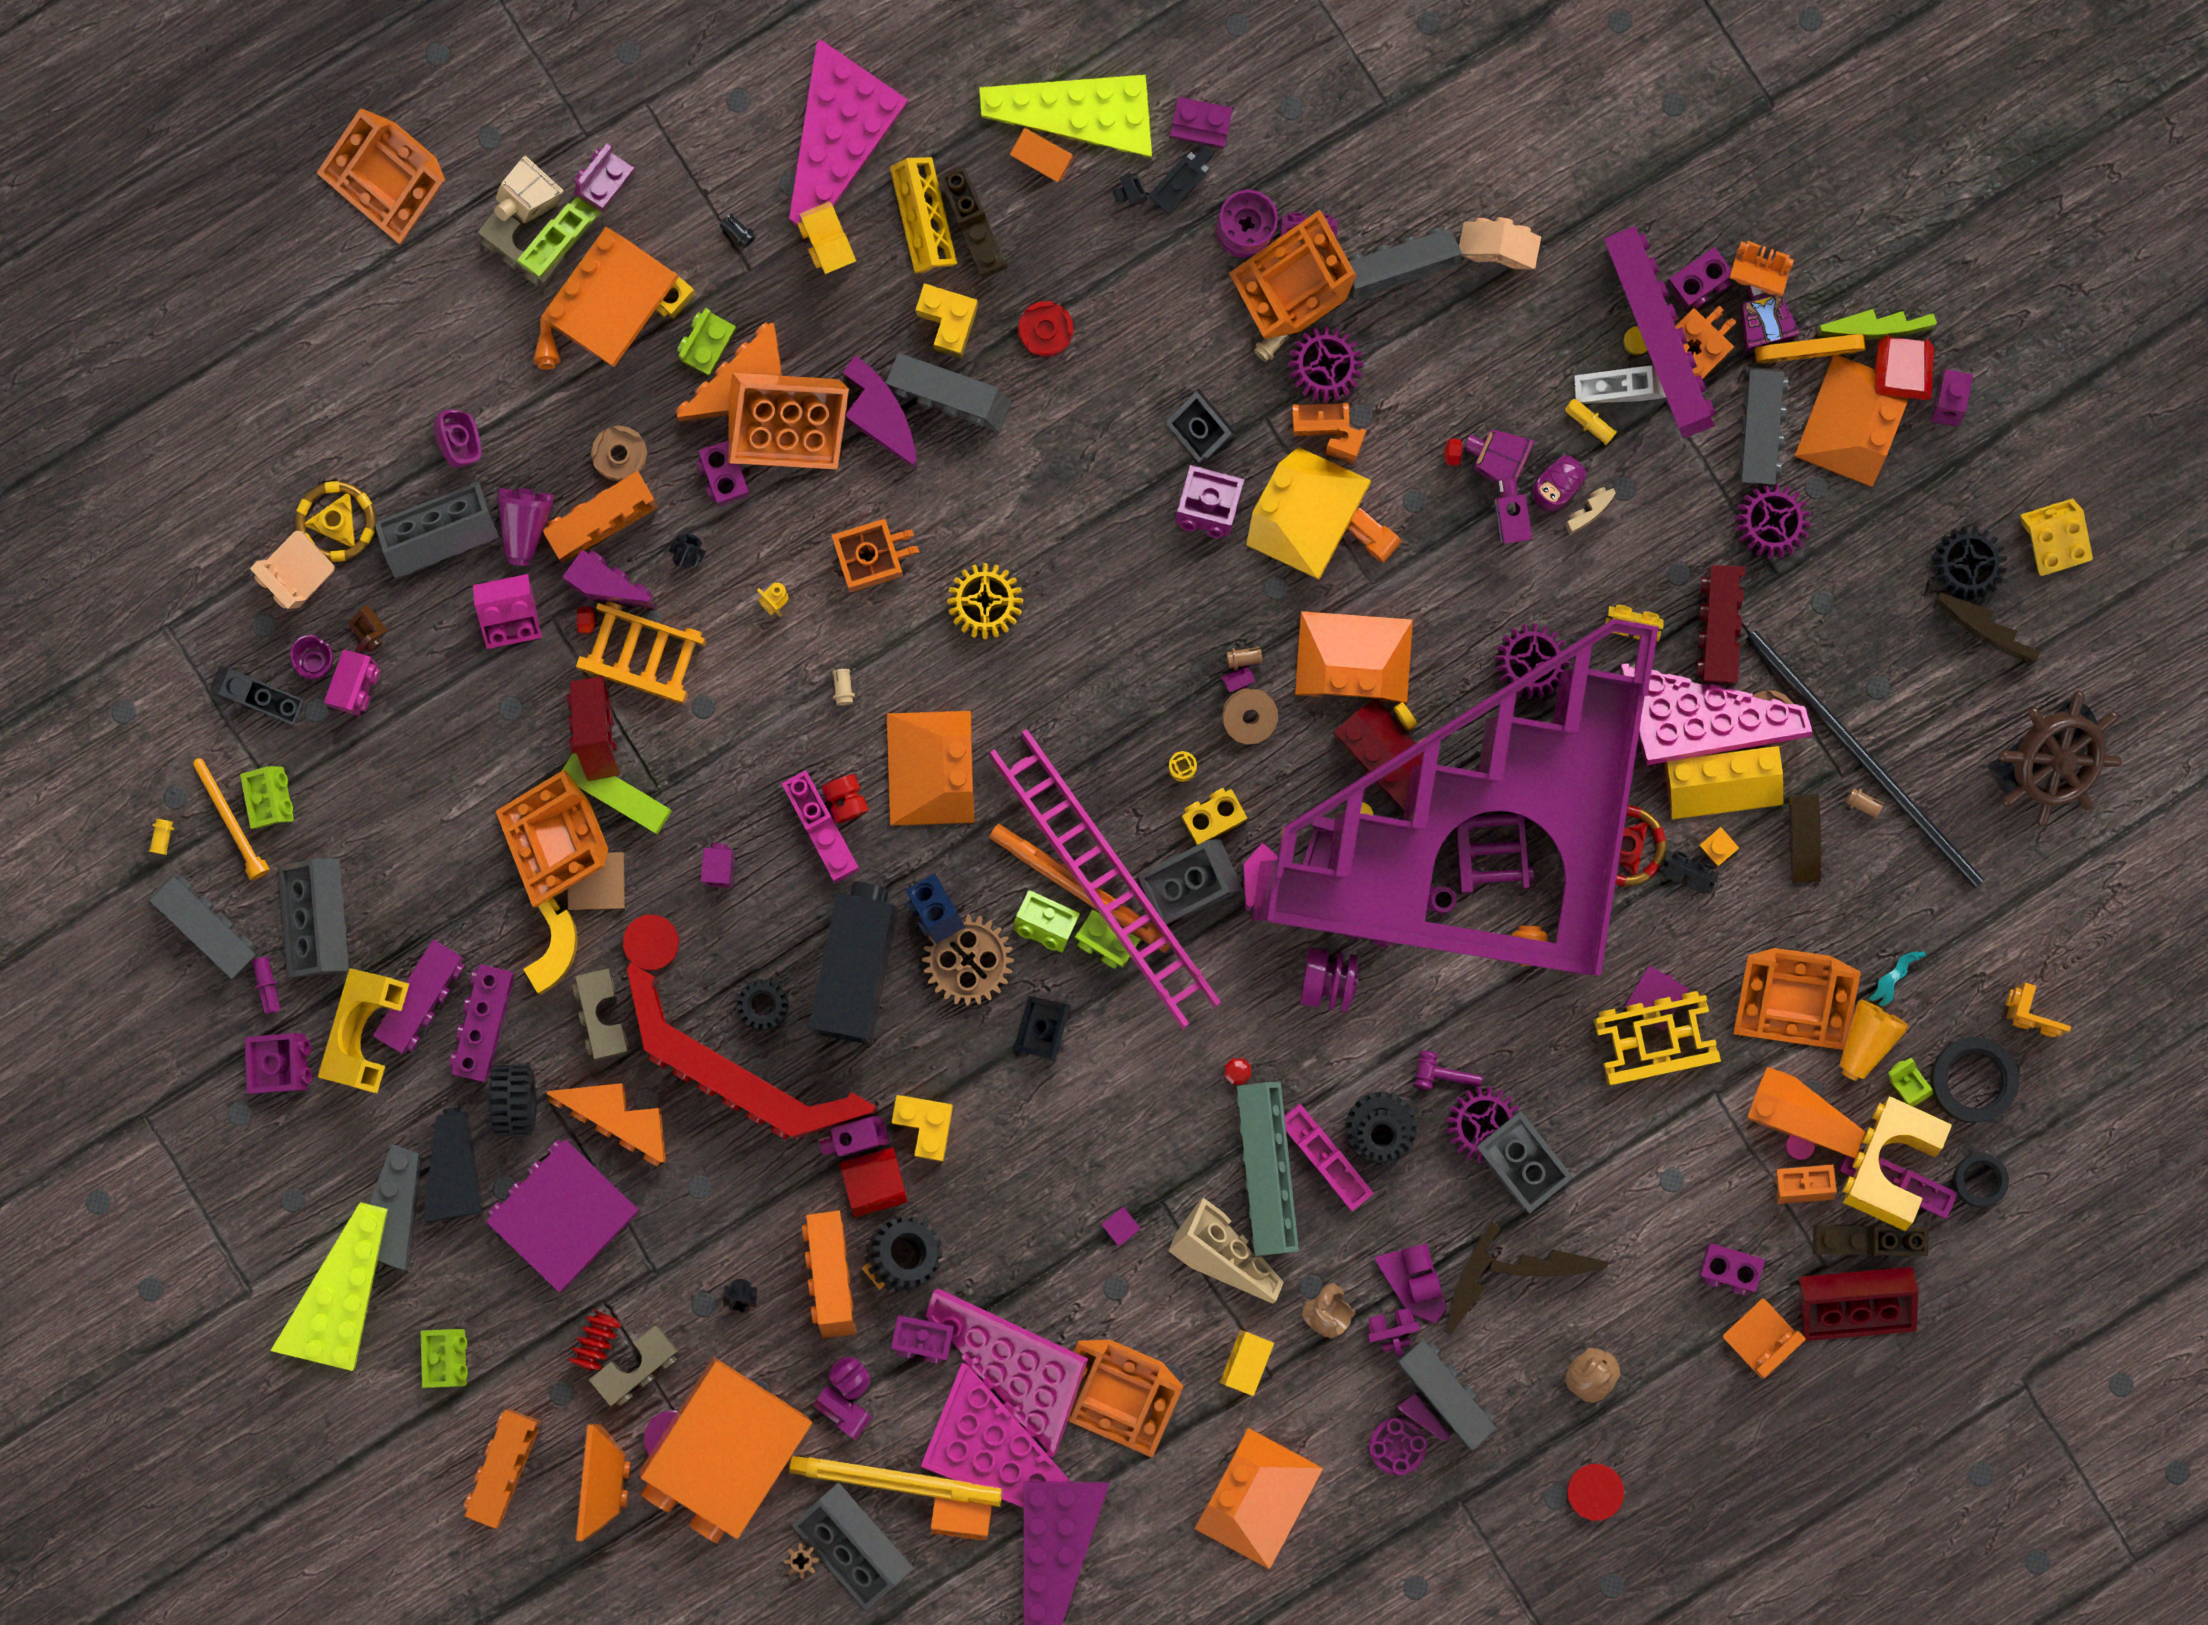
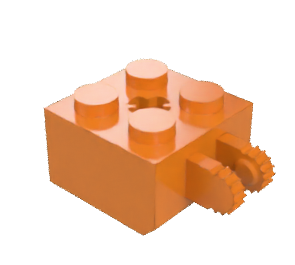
(1710, 342)
(876, 539)

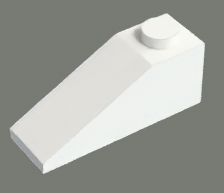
(1619, 386)

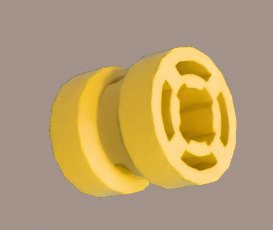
(1184, 770)

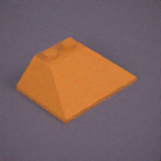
(383, 173)
(1295, 278)
(1850, 423)
(1354, 656)
(930, 768)
(553, 837)
(1797, 998)
(1124, 1395)
(602, 1482)
(1258, 1498)

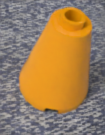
(1869, 1039)

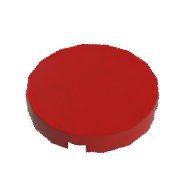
(1045, 329)
(651, 942)
(1595, 1492)

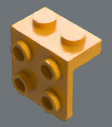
(2019, 1004)

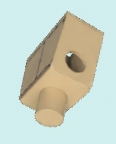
(526, 193)

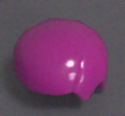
(311, 657)

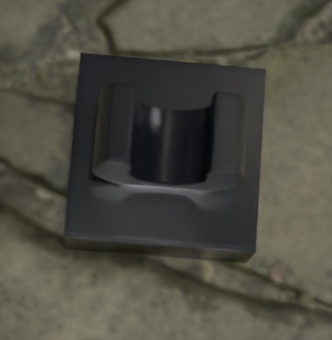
(1131, 190)

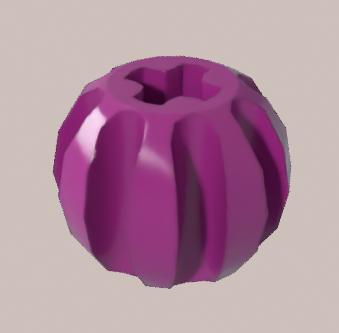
(849, 1377)

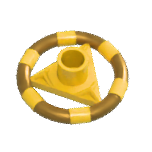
(337, 519)

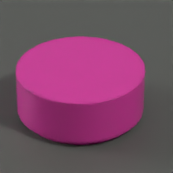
(1799, 1148)

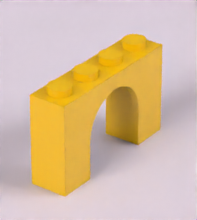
(343, 1055)
(1868, 1187)

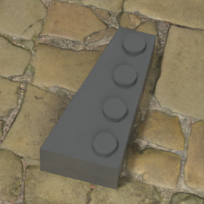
(949, 391)
(1762, 425)
(202, 925)

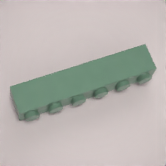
(1267, 1168)

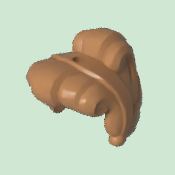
(1328, 1313)
(1593, 1375)

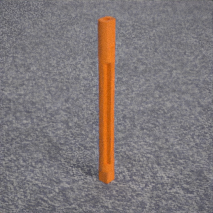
(1062, 876)

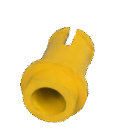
(161, 836)

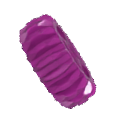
(1338, 360)
(1779, 531)
(1519, 660)
(1495, 1102)

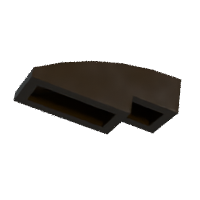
(1805, 838)

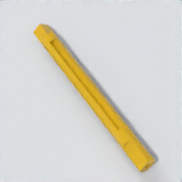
(895, 1480)

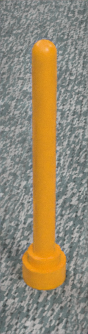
(254, 865)

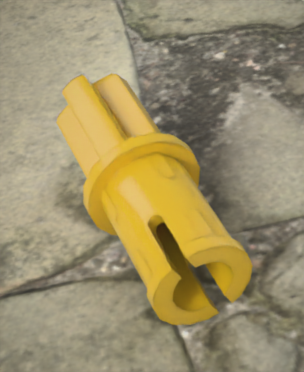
(1590, 421)

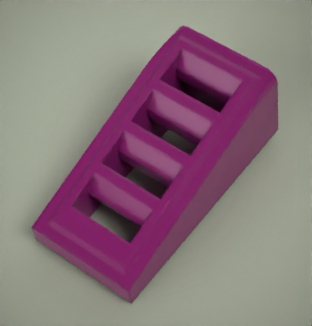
(1417, 1411)

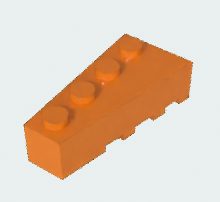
(600, 517)
(830, 1274)
(502, 1468)

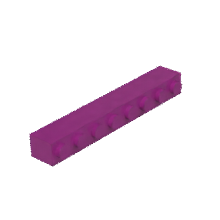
(1659, 331)

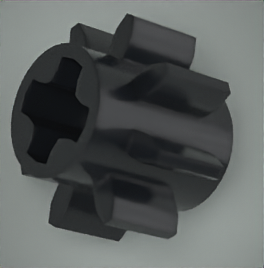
(687, 551)
(740, 1296)

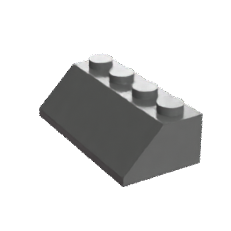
(1404, 262)
(436, 530)
(313, 918)
(1446, 1394)
(852, 1546)

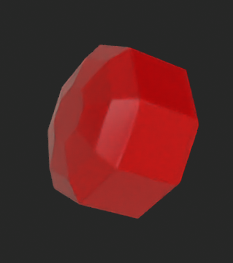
(1453, 452)
(585, 620)
(1237, 1071)

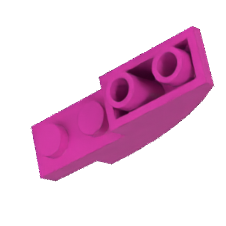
(820, 826)

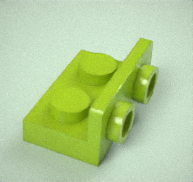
(706, 342)
(267, 796)
(1045, 921)
(1098, 936)
(443, 1358)

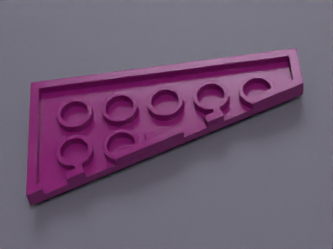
(1056, 1539)

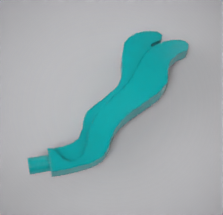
(1886, 983)

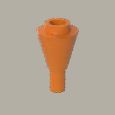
(546, 352)

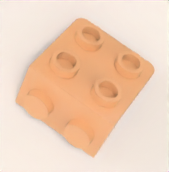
(293, 571)

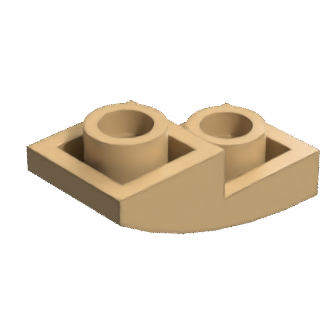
(1596, 505)

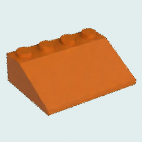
(609, 297)
(786, 420)

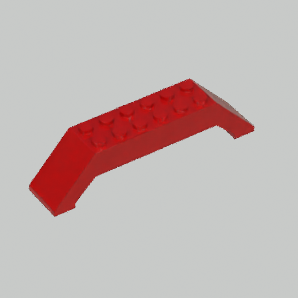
(728, 1079)

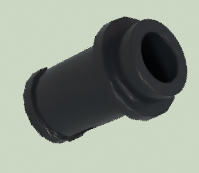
(738, 231)

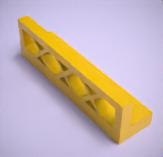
(918, 213)

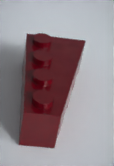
(1720, 625)

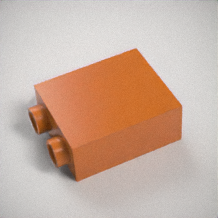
(722, 1451)

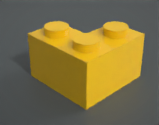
(829, 243)
(953, 312)
(931, 1119)

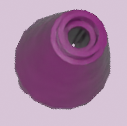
(522, 522)

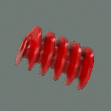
(595, 1341)

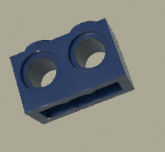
(935, 909)

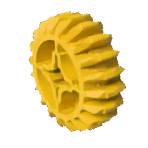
(972, 601)

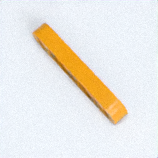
(1810, 349)

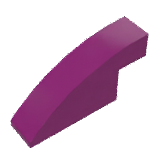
(879, 412)

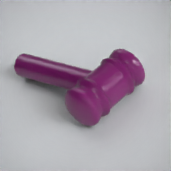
(1428, 1071)

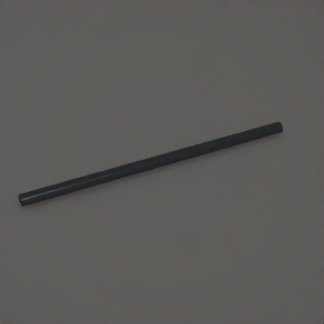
(1865, 759)

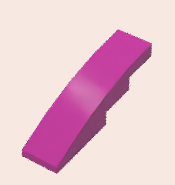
(1326, 1157)

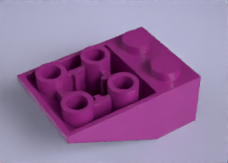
(600, 584)

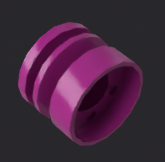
(1249, 208)
(1329, 979)

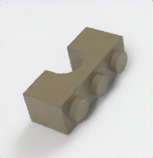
(501, 236)
(594, 990)
(655, 1351)

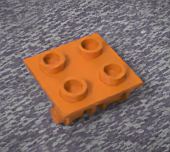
(1761, 272)

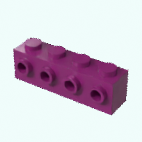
(426, 988)
(482, 1023)

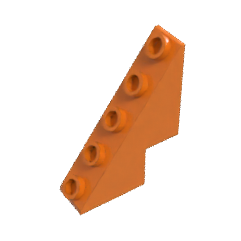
(757, 357)
(608, 1109)

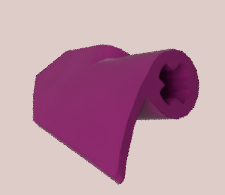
(1414, 1281)

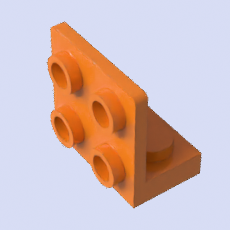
(1763, 1338)

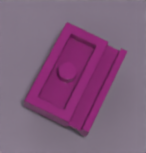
(1201, 122)

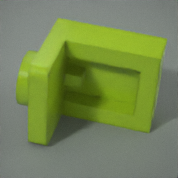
(1909, 1082)

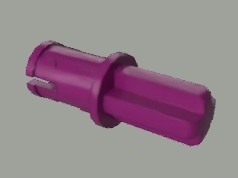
(266, 985)

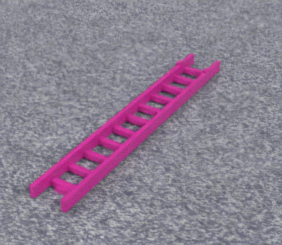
(1089, 888)

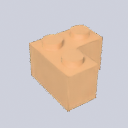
(1500, 243)

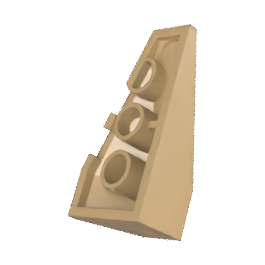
(1215, 1249)

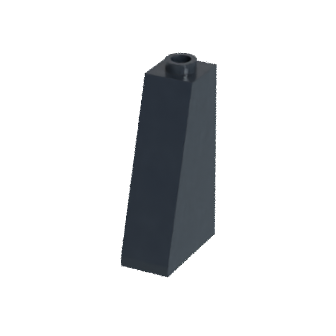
(453, 1173)

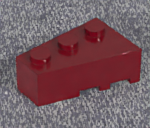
(592, 728)

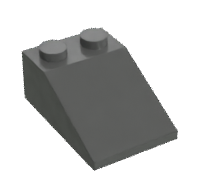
(1190, 881)
(1524, 1162)

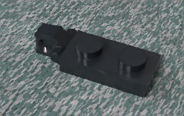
(1181, 180)

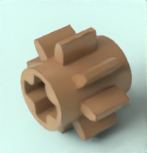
(807, 1554)

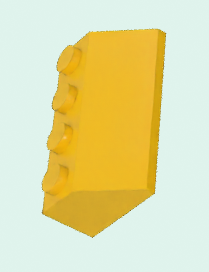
(1724, 782)

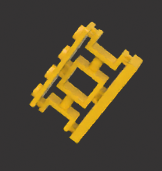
(1660, 1060)

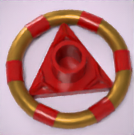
(1632, 848)

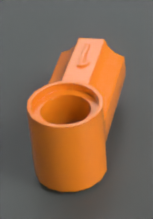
(1378, 540)

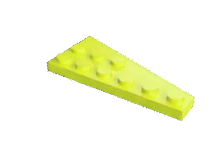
(1087, 110)
(334, 1308)

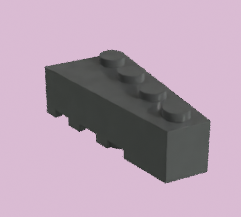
(398, 1193)

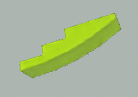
(558, 237)
(1873, 329)
(621, 797)

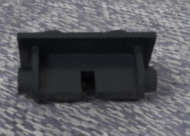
(1699, 874)

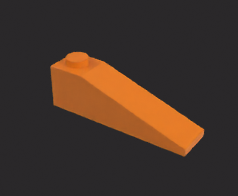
(1798, 1111)

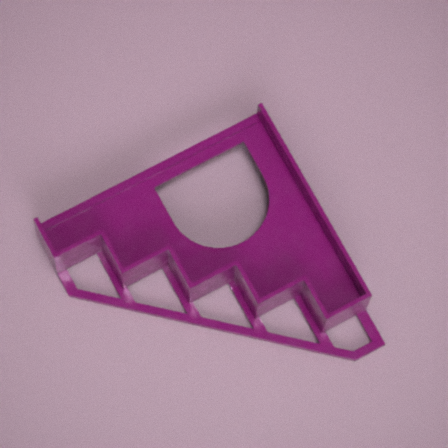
(1560, 775)

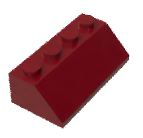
(1372, 740)
(1858, 1303)

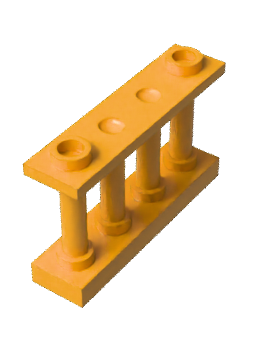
(647, 680)

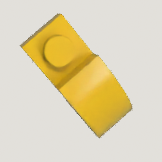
(562, 950)

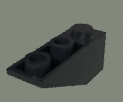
(256, 695)

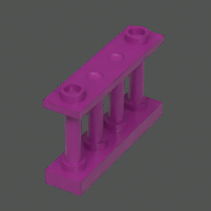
(1468, 850)

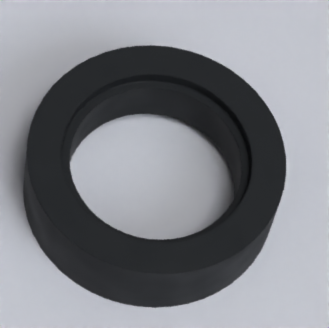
(2001, 1058)

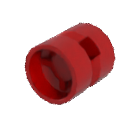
(845, 799)

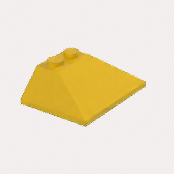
(1305, 511)

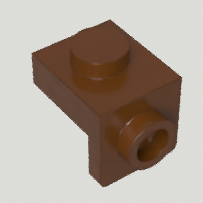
(368, 629)

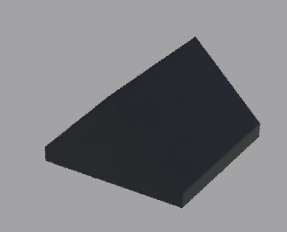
(1200, 427)
(1042, 1028)

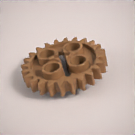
(950, 977)

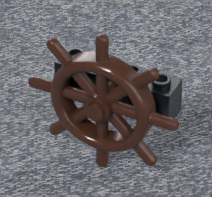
(2052, 750)

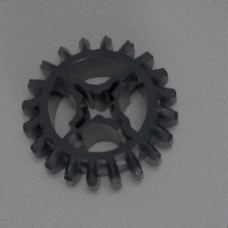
(1956, 566)

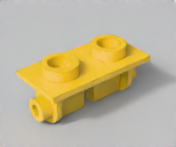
(773, 598)
(1625, 613)

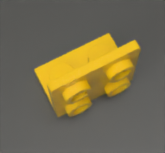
(2058, 536)

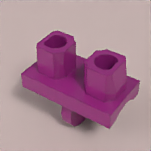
(1379, 1331)

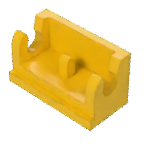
(1246, 1362)

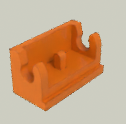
(1042, 155)
(1319, 419)
(1346, 447)
(1805, 1184)
(961, 1519)

